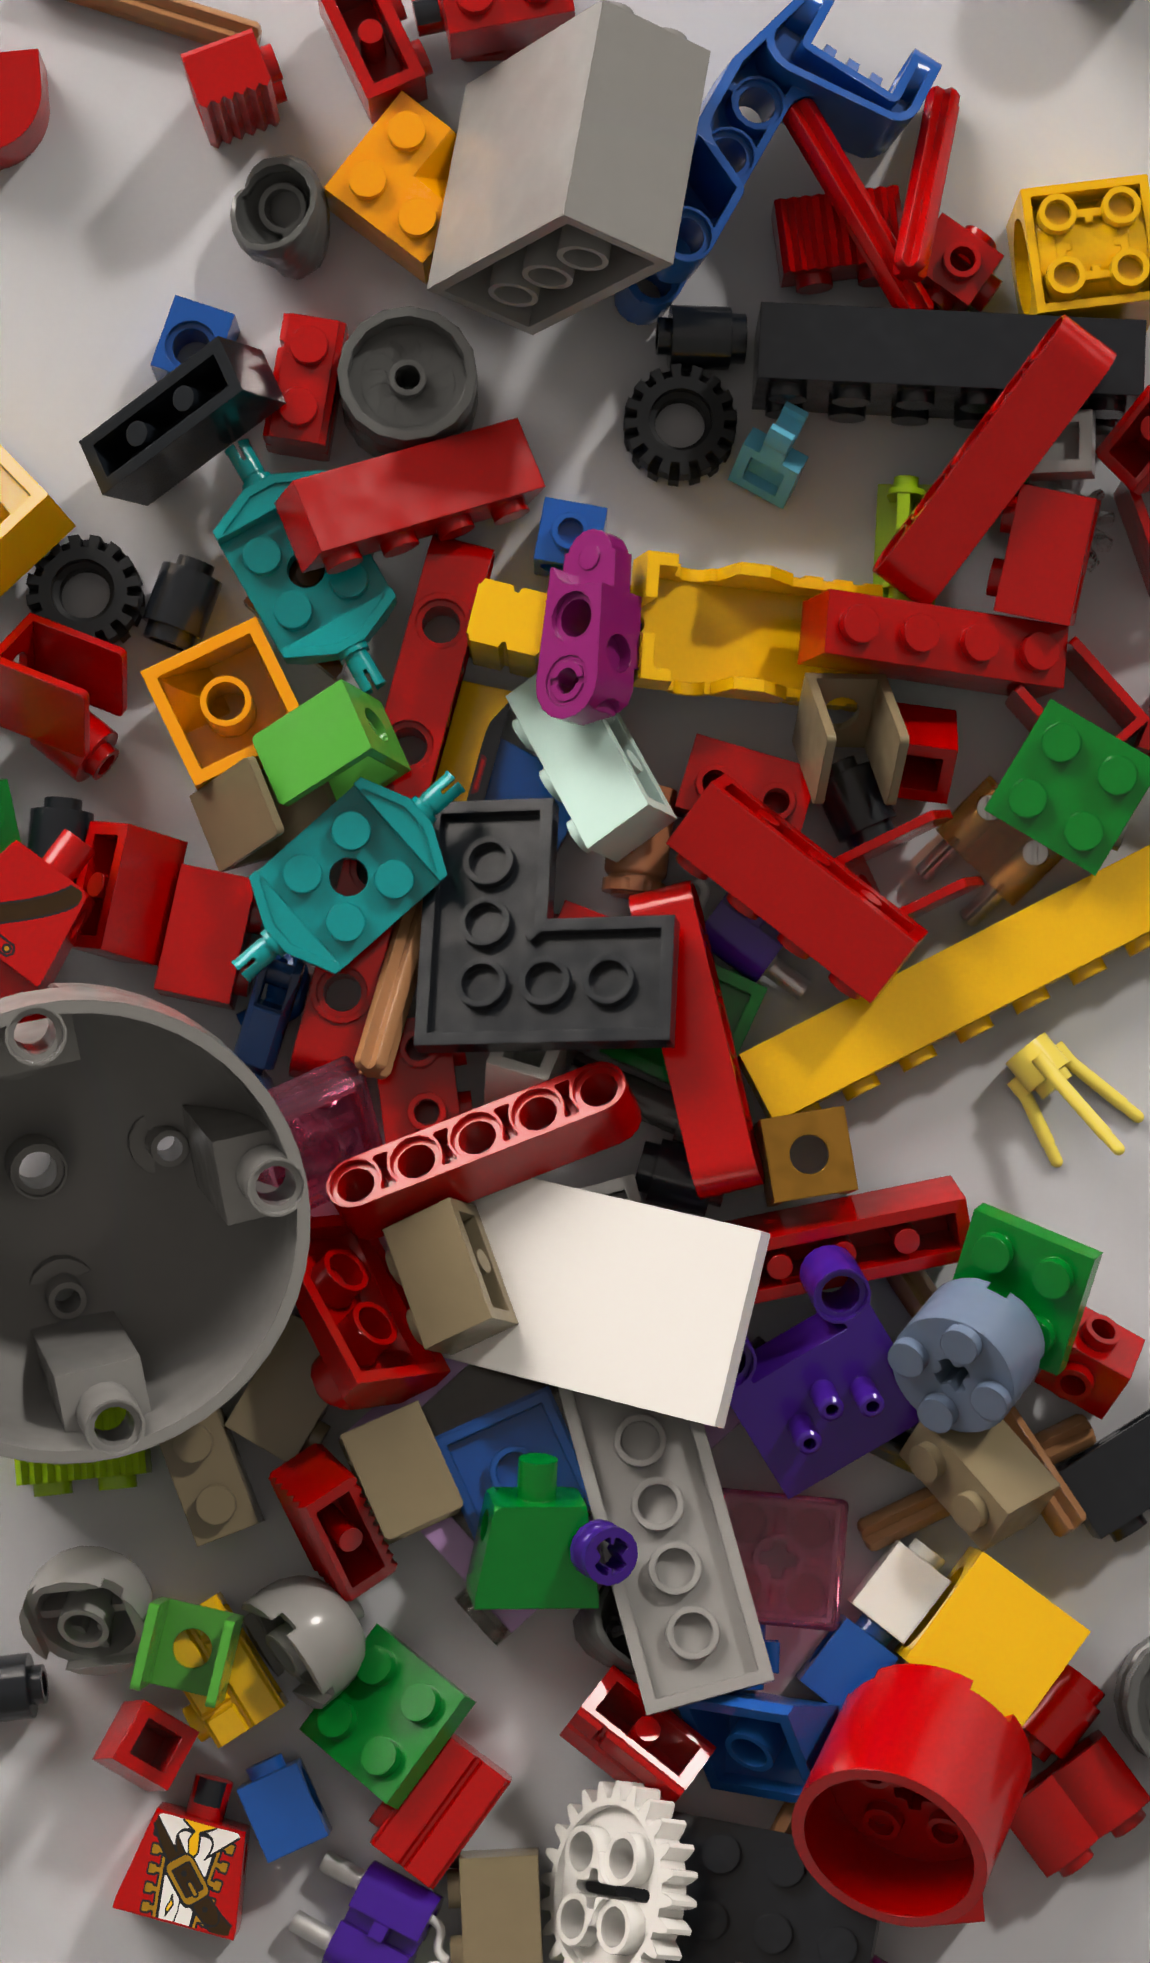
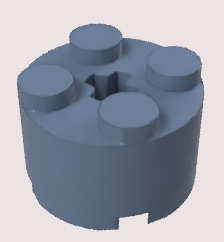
(967, 1356)

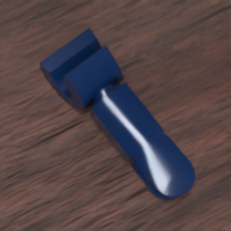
(266, 1021)

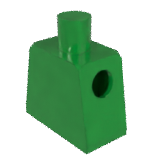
(526, 1541)

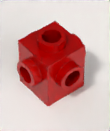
(961, 267)
(1097, 1365)

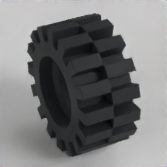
(690, 389)
(88, 557)

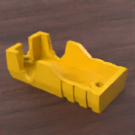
(726, 629)

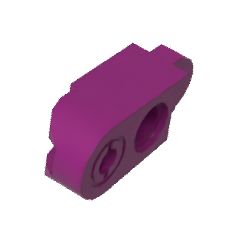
(589, 632)

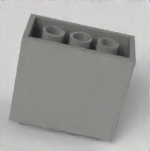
(570, 169)

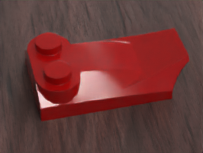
(360, 1323)

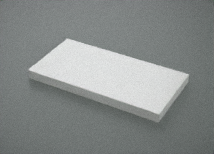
(620, 1298)

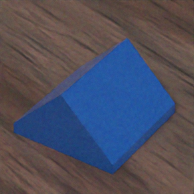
(761, 1741)

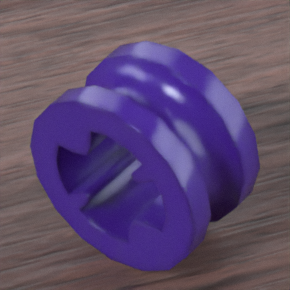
(586, 1556)

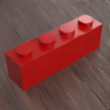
(410, 496)
(932, 644)
(795, 889)
(882, 1229)

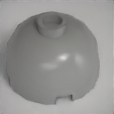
(87, 1610)
(309, 1633)

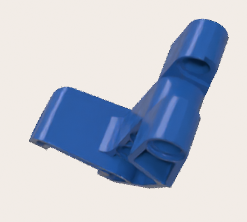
(770, 77)

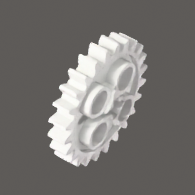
(620, 1840)

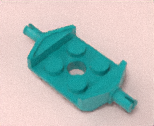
(305, 623)
(368, 825)

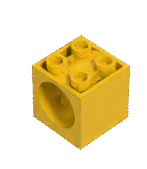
(1083, 249)
(996, 1634)

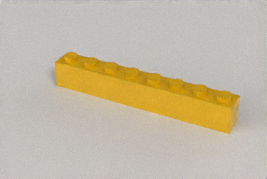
(955, 991)

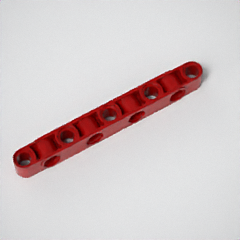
(419, 706)

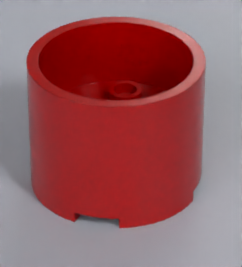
(912, 1797)

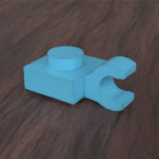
(768, 462)

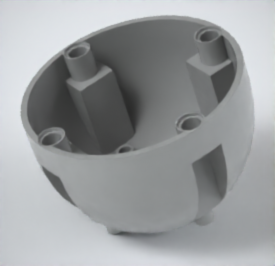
(169, 1251)

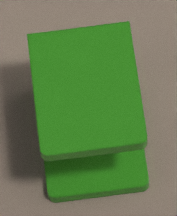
(333, 740)
(156, 1655)

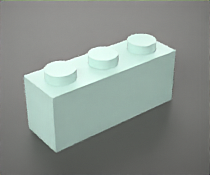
(595, 776)

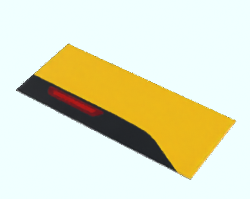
(474, 738)

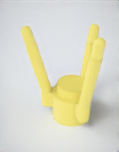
(1044, 1069)

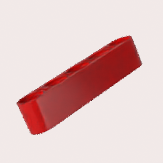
(994, 461)
(704, 1062)
(504, 1127)

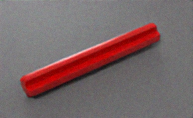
(926, 184)
(852, 203)

